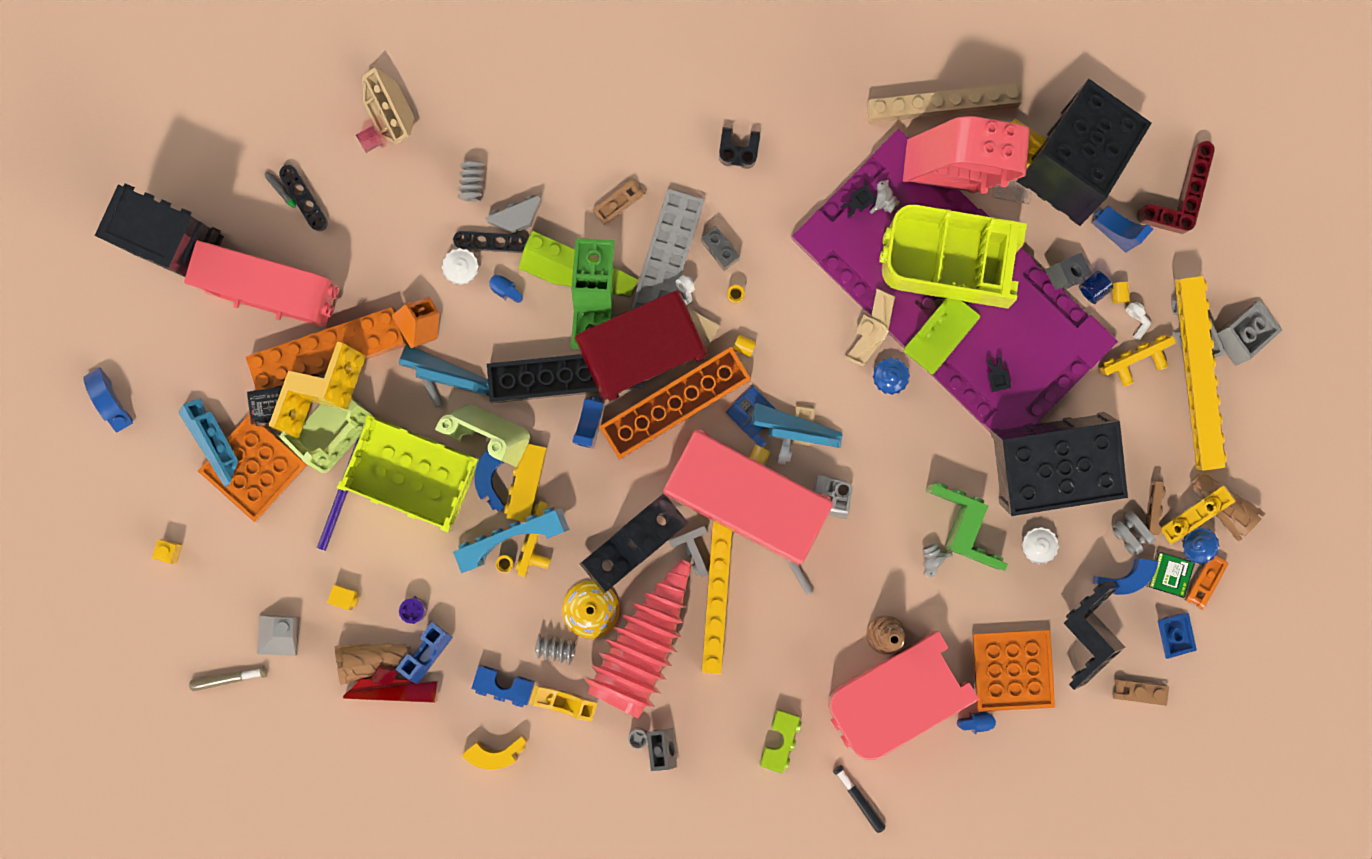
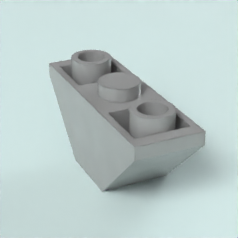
(516, 216)

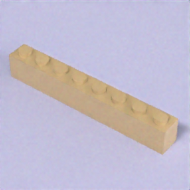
(944, 103)

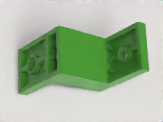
(591, 285)
(966, 525)

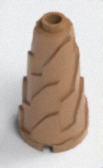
(1239, 516)
(886, 634)
(363, 659)

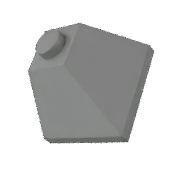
(277, 635)

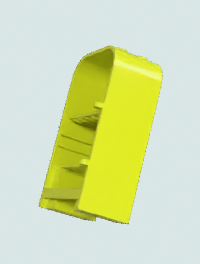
(952, 255)

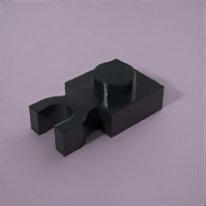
(859, 200)
(998, 378)

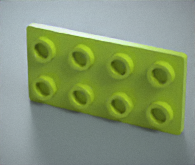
(941, 334)

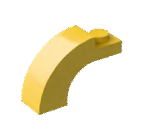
(563, 702)
(493, 760)

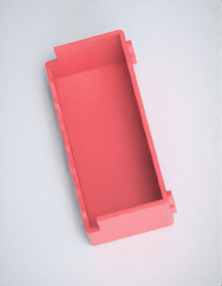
(748, 497)

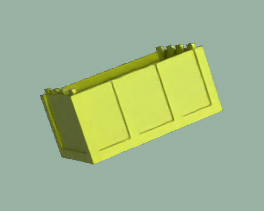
(409, 473)

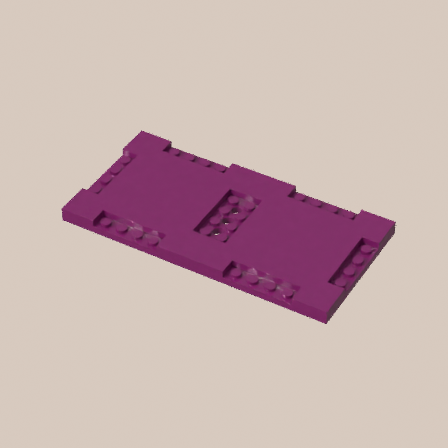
(1041, 337)

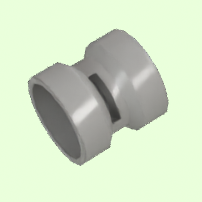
(637, 741)

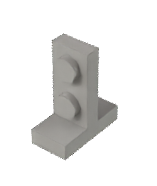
(691, 549)

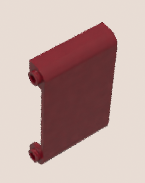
(640, 344)

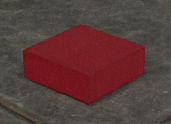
(384, 675)

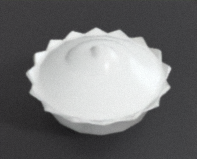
(460, 266)
(1040, 545)

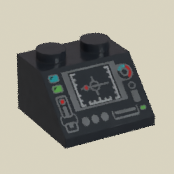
(262, 405)

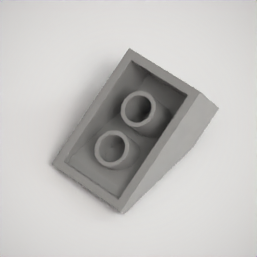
(1248, 333)

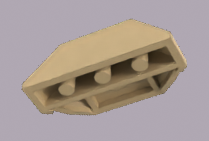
(387, 106)

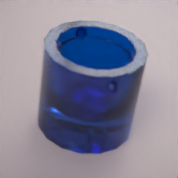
(1096, 287)

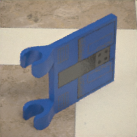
(742, 412)

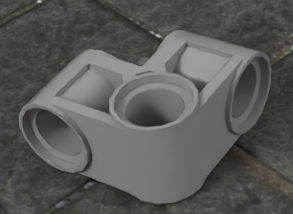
(829, 487)

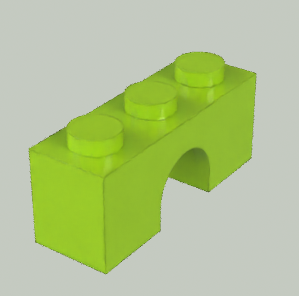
(777, 758)

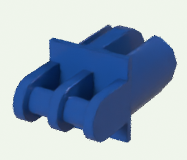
(505, 288)
(977, 722)

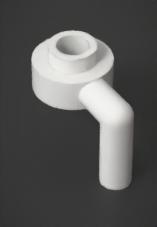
(686, 286)
(1137, 311)
(785, 454)

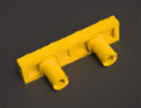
(1144, 350)
(1197, 514)
(529, 557)

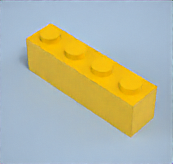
(526, 483)

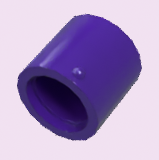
(413, 610)

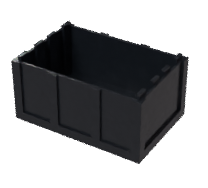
(1085, 152)
(153, 229)
(1060, 464)

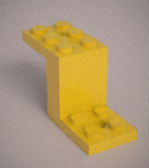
(331, 391)

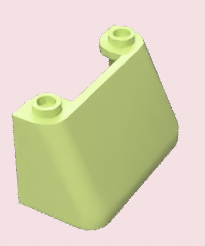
(328, 435)
(507, 439)

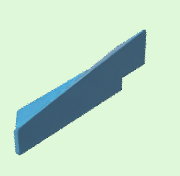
(442, 372)
(793, 427)
(210, 439)

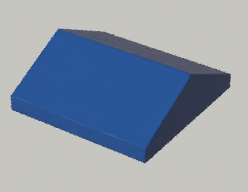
(1176, 635)

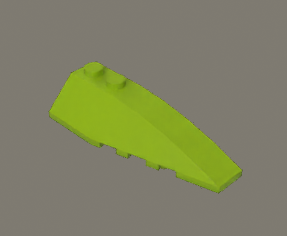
(555, 262)

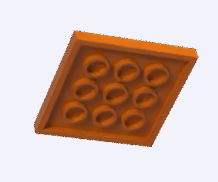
(262, 469)
(1013, 670)

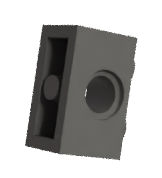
(720, 248)
(1068, 271)
(661, 749)

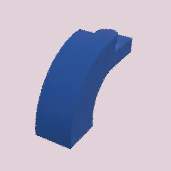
(105, 400)
(484, 480)
(1136, 579)

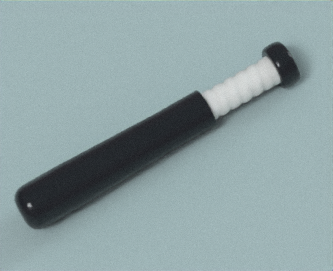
(870, 814)

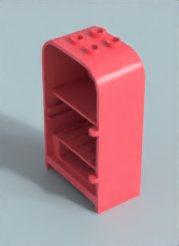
(968, 154)
(261, 284)
(898, 699)

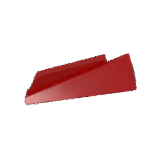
(397, 691)

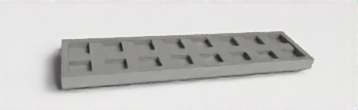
(668, 247)

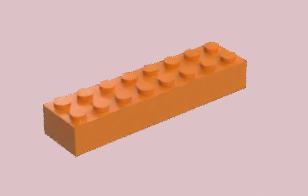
(312, 353)
(675, 403)

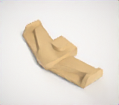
(873, 328)

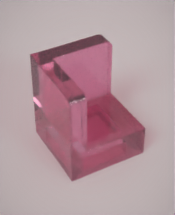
(369, 139)

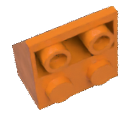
(418, 321)

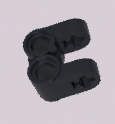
(738, 152)

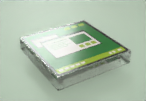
(1172, 574)

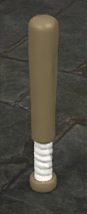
(218, 680)

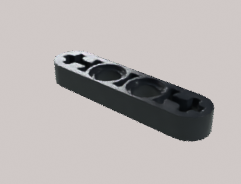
(303, 198)
(490, 241)

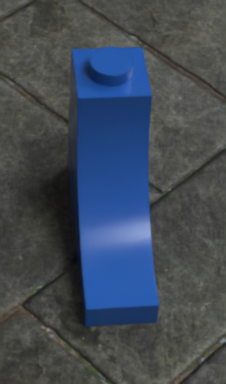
(1120, 229)
(589, 423)

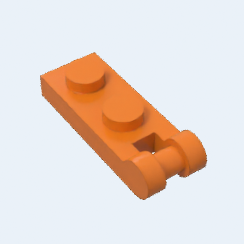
(1206, 582)

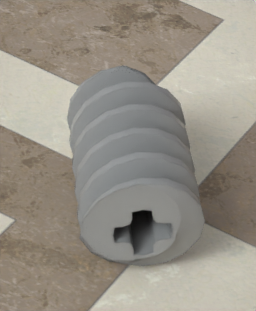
(470, 181)
(555, 649)

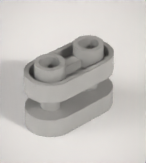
(1133, 544)

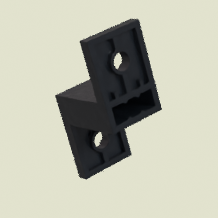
(634, 543)
(1093, 634)

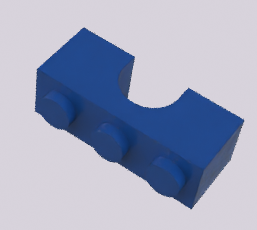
(417, 664)
(486, 683)

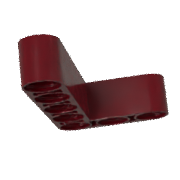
(1187, 195)

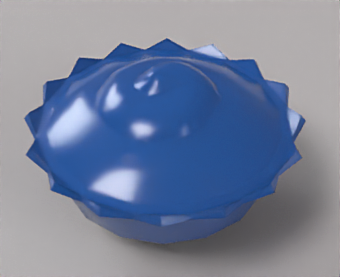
(891, 376)
(1201, 545)

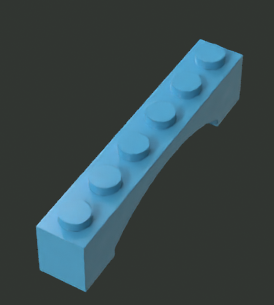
(473, 555)

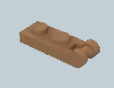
(618, 202)
(1154, 509)
(1141, 692)

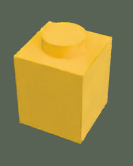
(167, 551)
(343, 597)

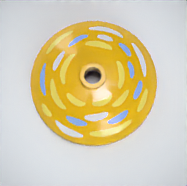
(592, 625)

